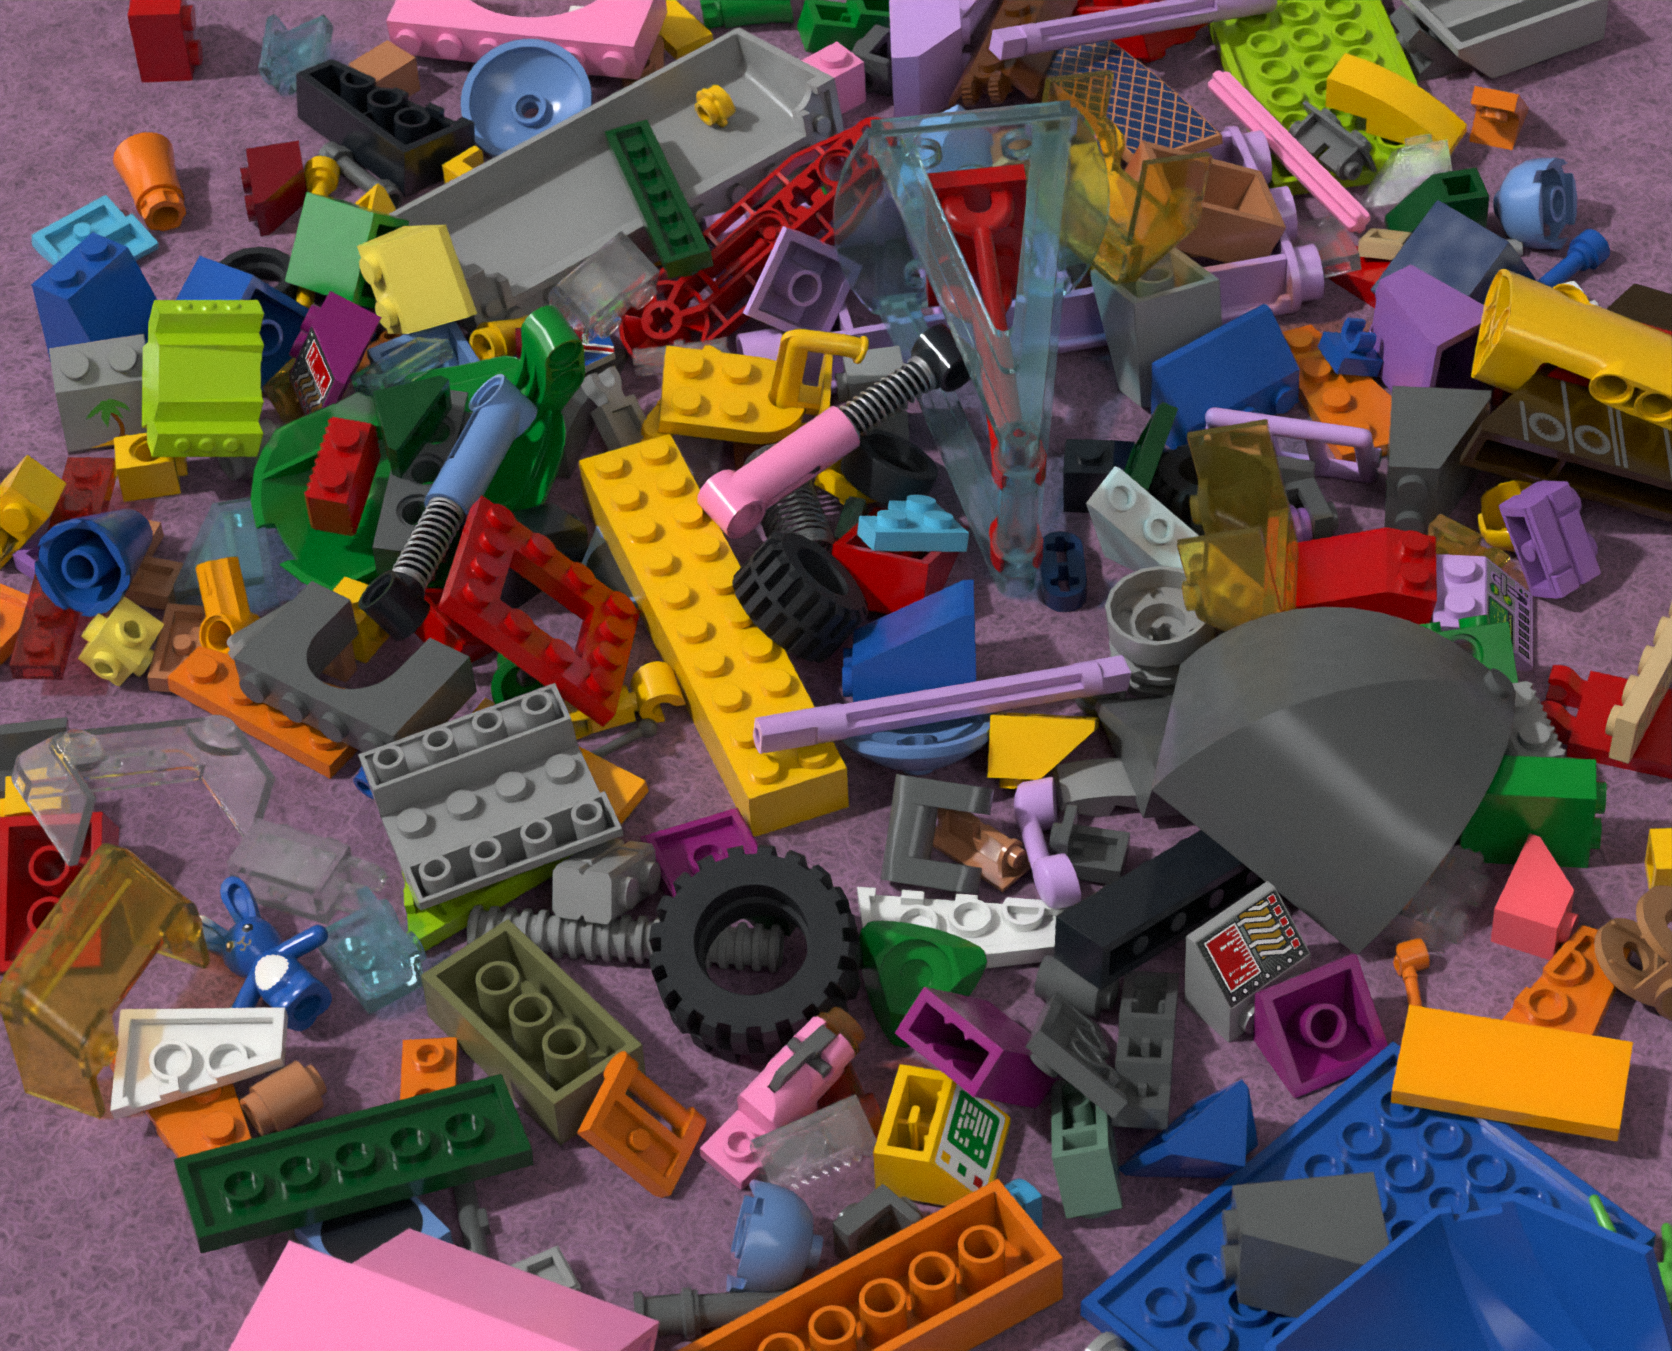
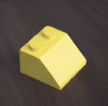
(415, 279)

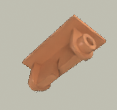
(980, 845)

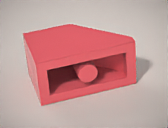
(1535, 904)

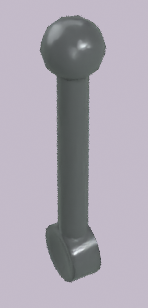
(646, 728)

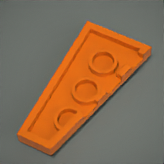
(1338, 397)
(212, 684)
(1571, 990)
(200, 1121)

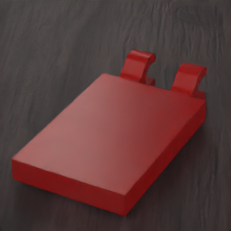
(1586, 731)

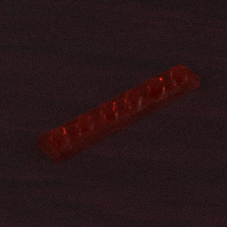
(45, 628)

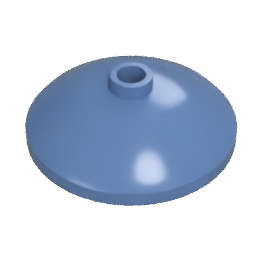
(517, 79)
(925, 746)

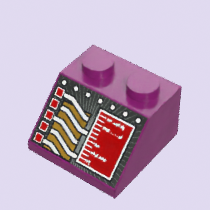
(329, 351)

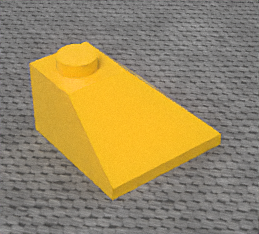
(1032, 744)

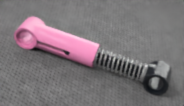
(741, 497)

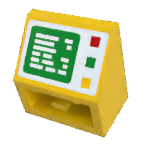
(937, 1139)

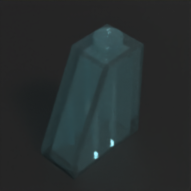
(231, 532)

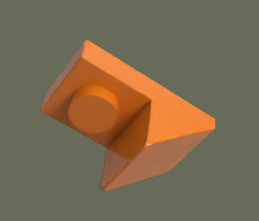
(1497, 117)

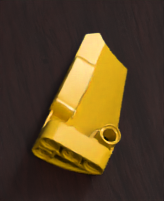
(1540, 324)

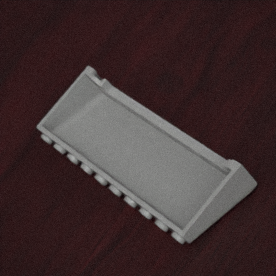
(561, 198)

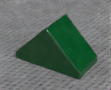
(409, 417)

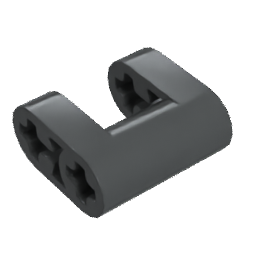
(913, 830)

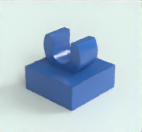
(1351, 350)

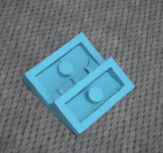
(98, 217)

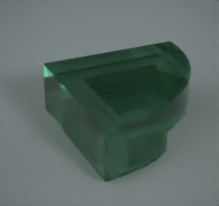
(850, 515)

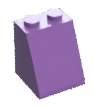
(1425, 332)

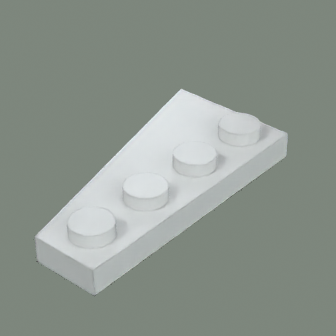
(1007, 932)

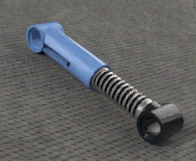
(498, 417)

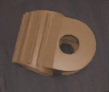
(1650, 941)

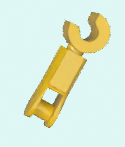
(649, 687)

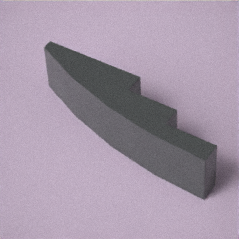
(1146, 1048)

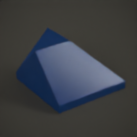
(1202, 1141)

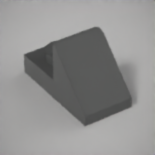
(1423, 48)

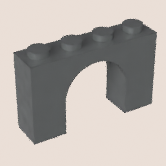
(305, 637)

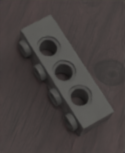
(406, 495)

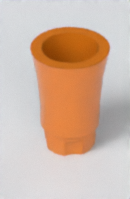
(151, 177)

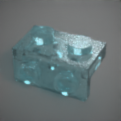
(293, 50)
(374, 953)

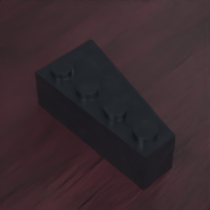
(381, 125)

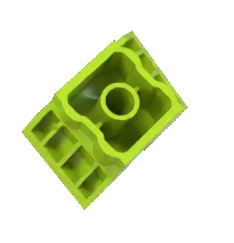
(203, 378)

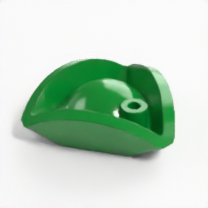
(908, 957)

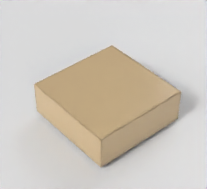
(1382, 243)

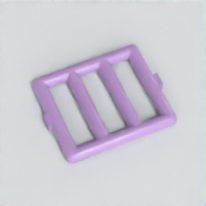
(1315, 436)

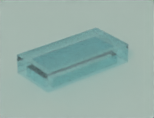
(403, 365)

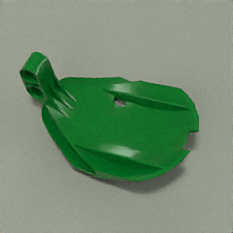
(546, 374)

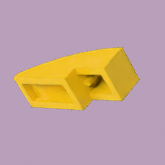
(1390, 103)

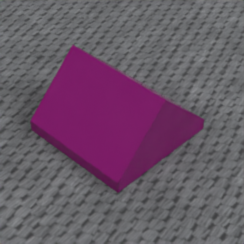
(1318, 1026)

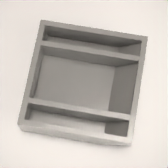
(1512, 33)

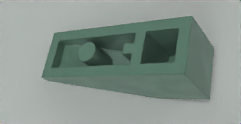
(1083, 1154)

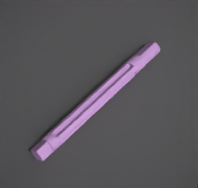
(1117, 24)
(939, 704)

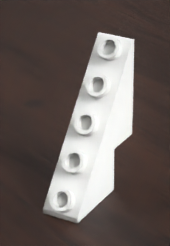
(1135, 525)

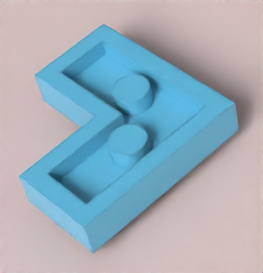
(913, 526)

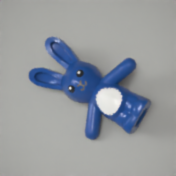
(270, 966)

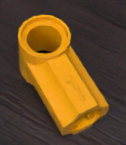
(223, 602)

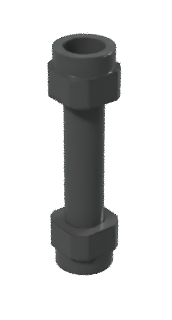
(357, 174)

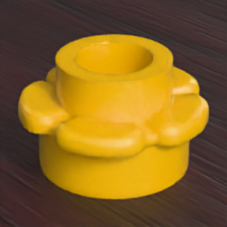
(714, 106)

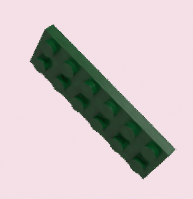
(352, 1163)

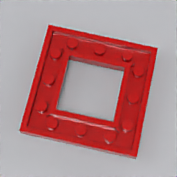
(585, 677)

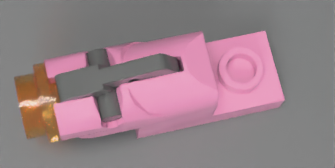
(784, 1091)

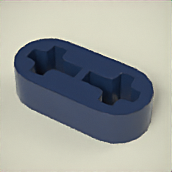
(1072, 571)

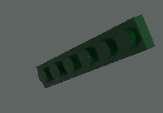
(659, 200)

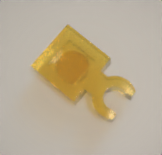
(1458, 539)

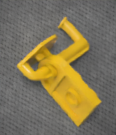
(750, 395)

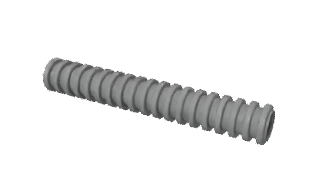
(629, 938)

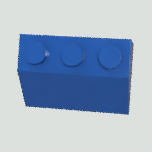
(1233, 368)

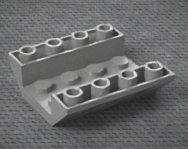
(487, 797)

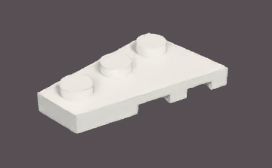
(192, 1051)

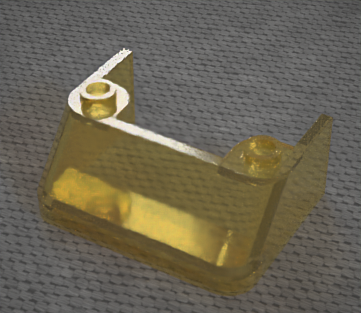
(1144, 215)
(1250, 542)
(82, 967)

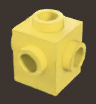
(120, 642)

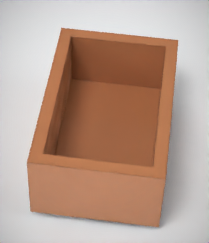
(1237, 210)

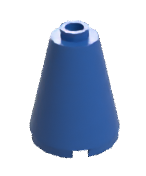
(92, 559)

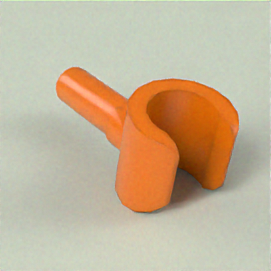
(1409, 959)

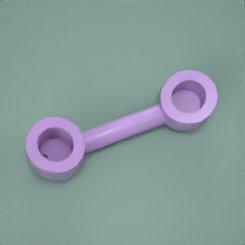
(1036, 812)

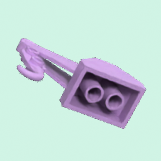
(928, 50)

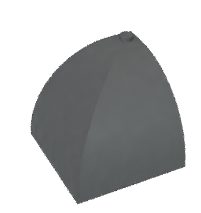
(1335, 756)

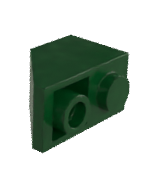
(1457, 189)

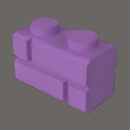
(1550, 538)

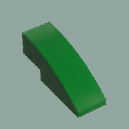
(831, 22)

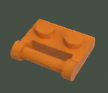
(632, 1135)

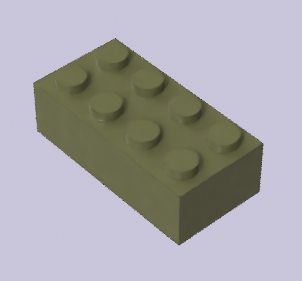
(529, 1023)

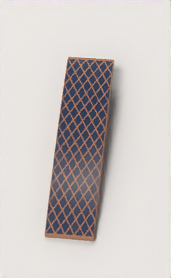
(1138, 100)

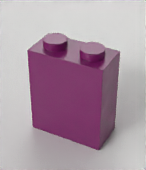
(975, 1047)

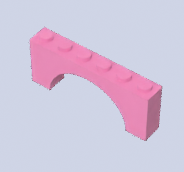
(604, 36)

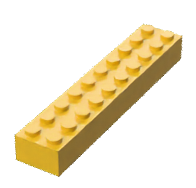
(722, 660)

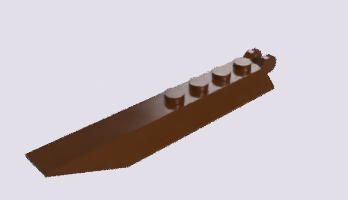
(998, 77)

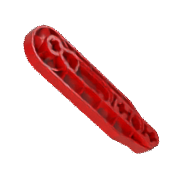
(643, 326)

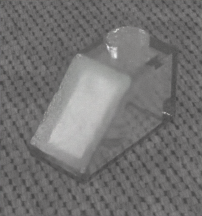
(1406, 171)

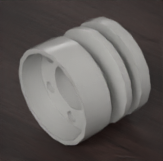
(1153, 628)

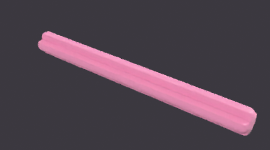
(1290, 152)

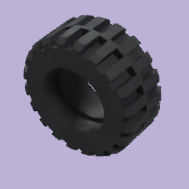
(741, 889)

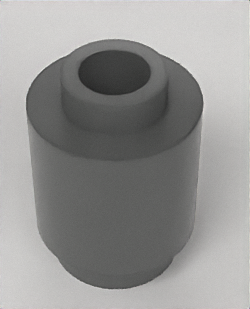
(1090, 1000)

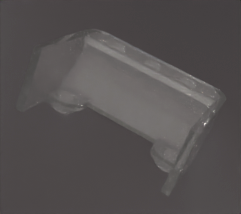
(68, 767)

